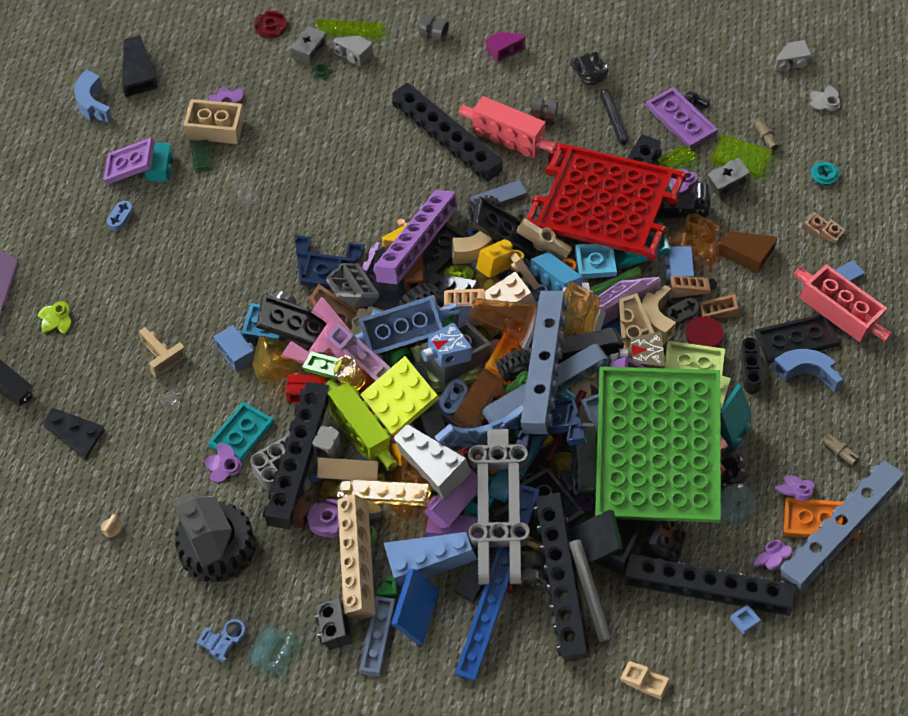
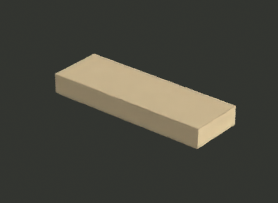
(347, 469)

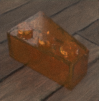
(502, 316)
(477, 399)

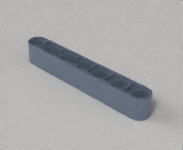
(571, 372)

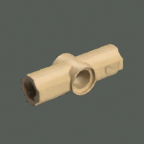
(543, 239)

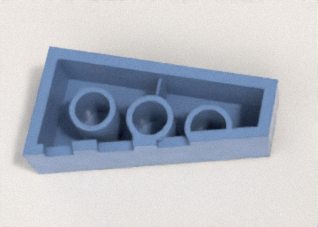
(429, 555)

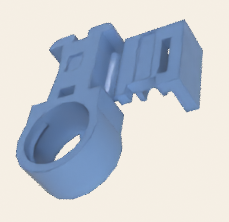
(222, 644)

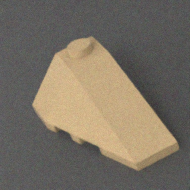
(633, 319)

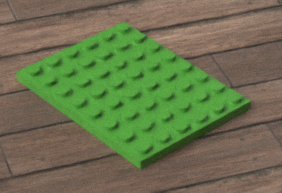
(659, 444)

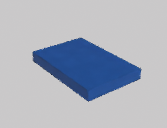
(415, 606)

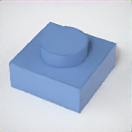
(745, 619)

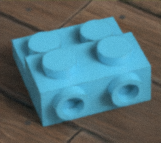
(595, 261)

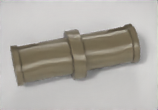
(766, 134)
(841, 449)

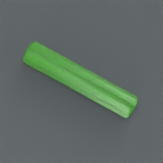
(631, 274)

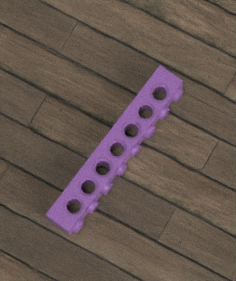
(415, 237)

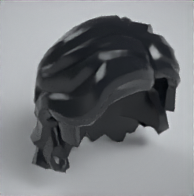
(590, 68)
(735, 470)

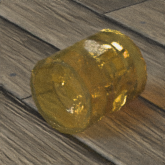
(348, 371)

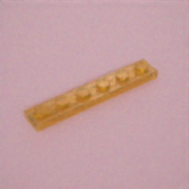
(376, 491)

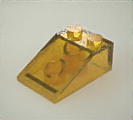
(582, 310)

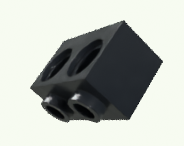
(336, 623)

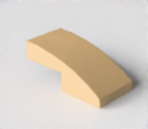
(644, 680)

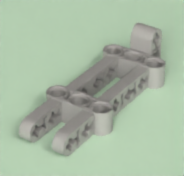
(498, 445)

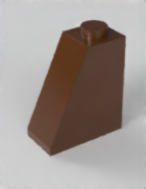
(747, 249)
(415, 275)

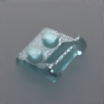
(266, 645)

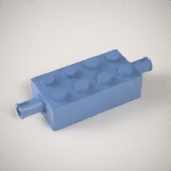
(404, 324)

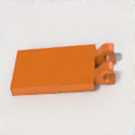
(806, 517)

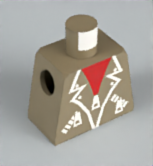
(646, 350)

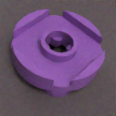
(319, 524)

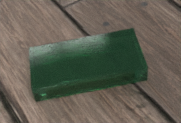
(201, 155)

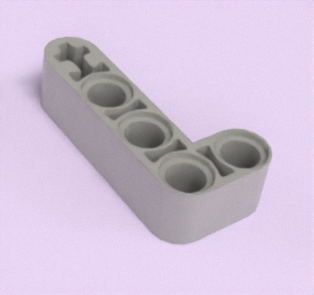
(269, 461)

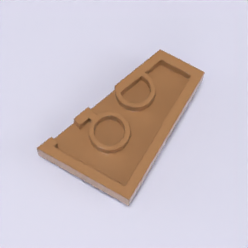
(342, 309)

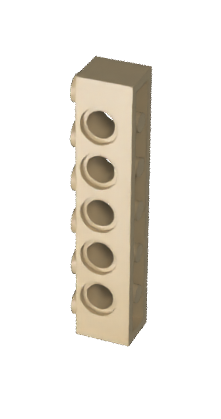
(356, 557)

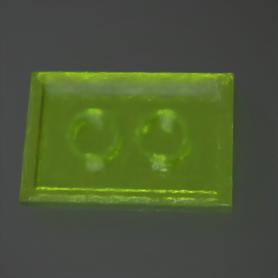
(752, 155)

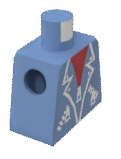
(447, 347)

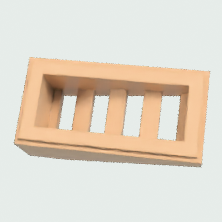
(455, 295)

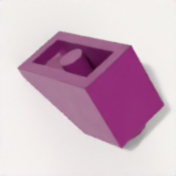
(504, 44)

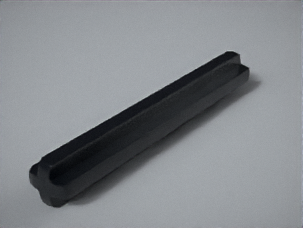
(614, 116)

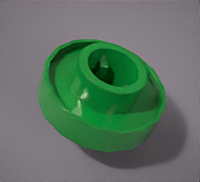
(397, 354)

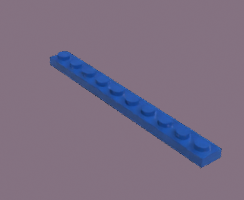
(492, 596)

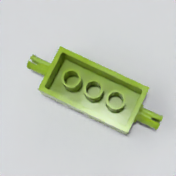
(360, 424)

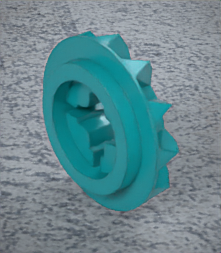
(827, 168)

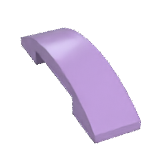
(359, 351)

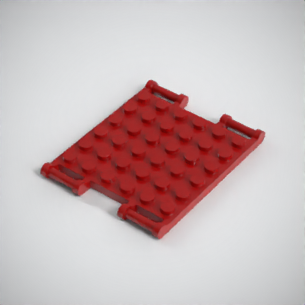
(606, 199)

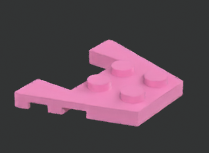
(326, 313)

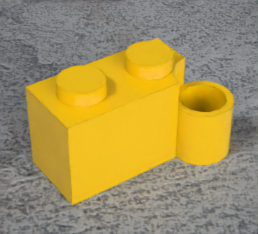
(496, 258)

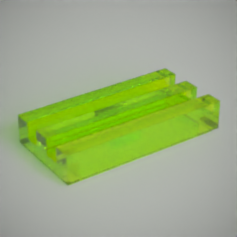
(674, 157)

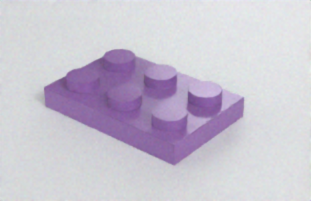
(129, 161)

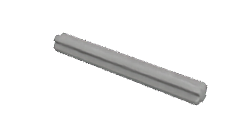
(589, 591)

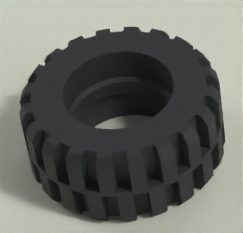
(235, 554)

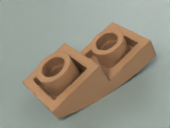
(827, 230)

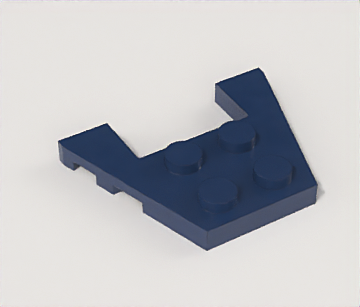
(316, 267)
(565, 418)

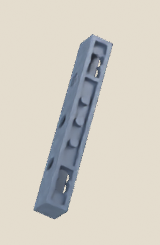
(537, 407)
(834, 537)

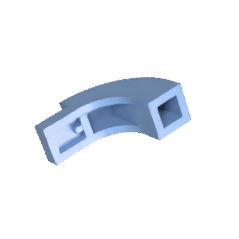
(85, 90)
(810, 362)

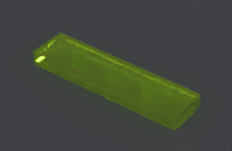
(350, 28)

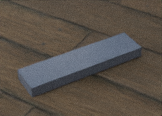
(377, 637)

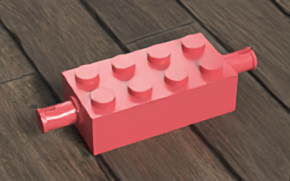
(508, 127)
(843, 303)

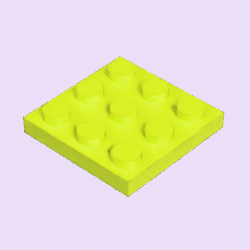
(399, 396)

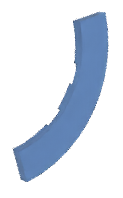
(470, 437)

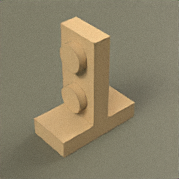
(166, 357)

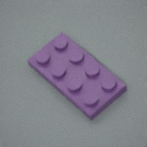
(681, 118)

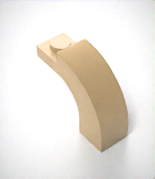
(467, 249)
(652, 305)

